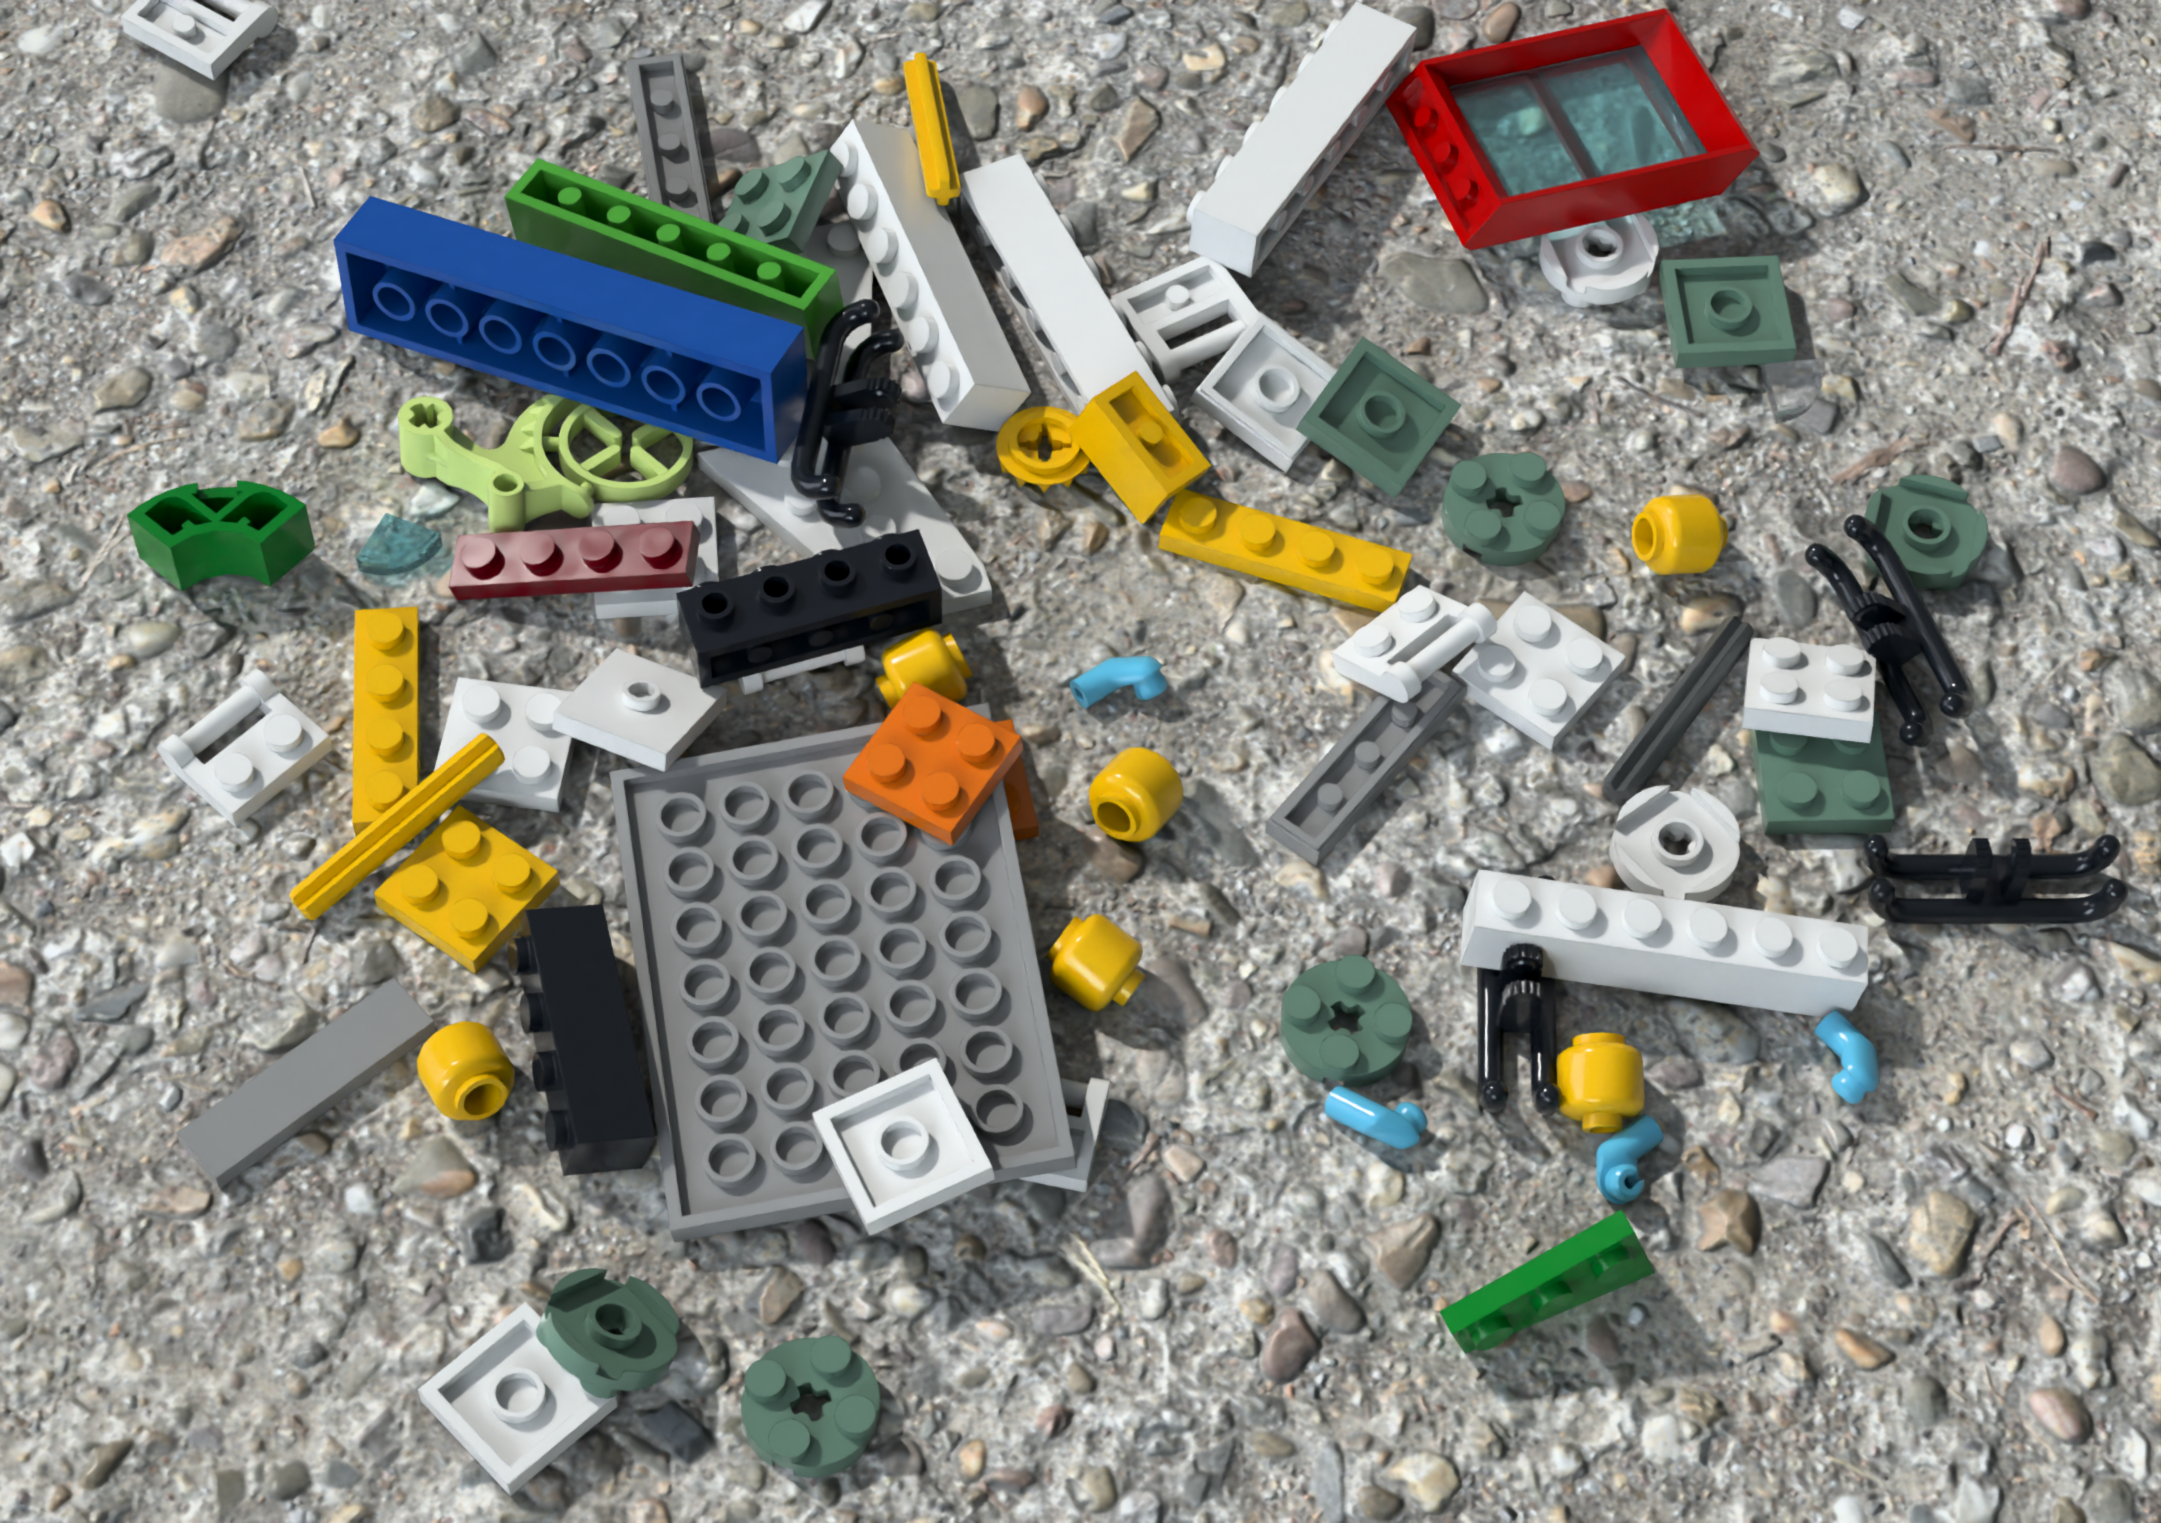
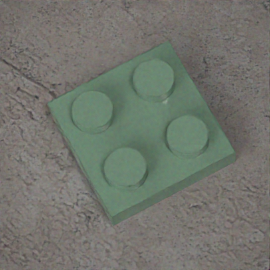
(783, 200)
(1726, 311)
(1378, 417)
(1822, 784)

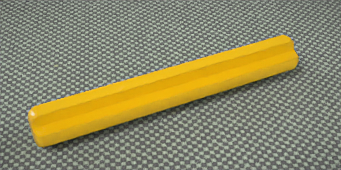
(931, 129)
(397, 826)

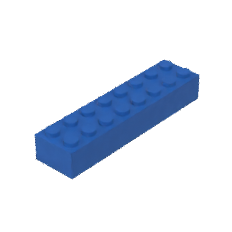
(574, 328)

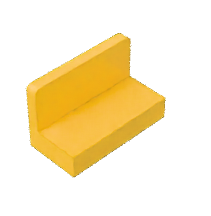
(1137, 446)

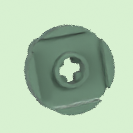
(1509, 479)
(1954, 521)
(1354, 989)
(600, 1359)
(819, 1368)

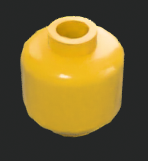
(1679, 534)
(928, 660)
(1135, 794)
(1095, 962)
(466, 1071)
(1601, 1082)

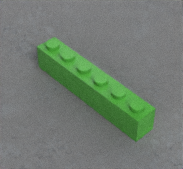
(667, 246)

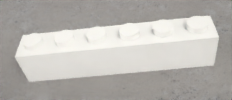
(1300, 139)
(927, 279)
(1051, 283)
(1668, 944)

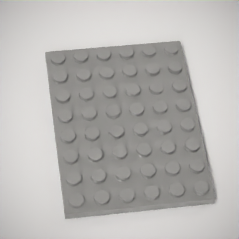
(811, 953)

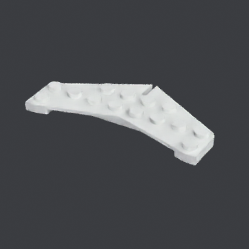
(875, 472)

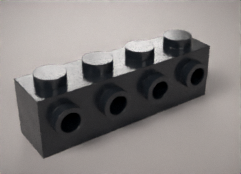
(809, 607)
(581, 1040)

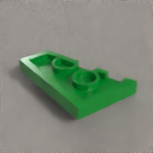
(1550, 1284)

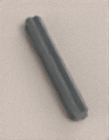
(1678, 710)

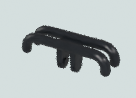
(844, 412)
(1895, 629)
(1992, 884)
(1517, 1002)

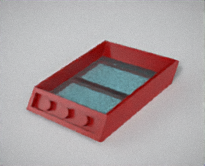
(1570, 128)

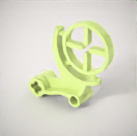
(518, 478)

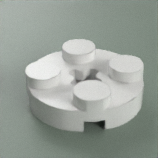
(1595, 279)
(1696, 817)

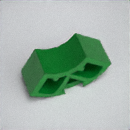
(221, 532)

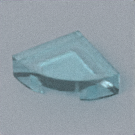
(397, 547)

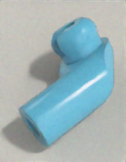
(1118, 672)
(1856, 1055)
(1394, 1128)
(1618, 1159)

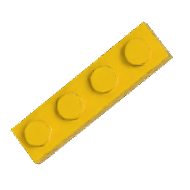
(1285, 551)
(385, 710)

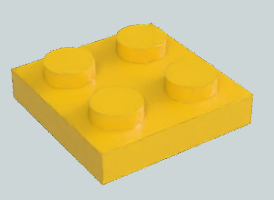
(466, 888)

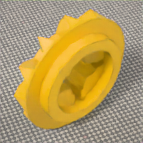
(1019, 443)

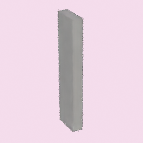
(668, 134)
(1361, 767)
(306, 1082)

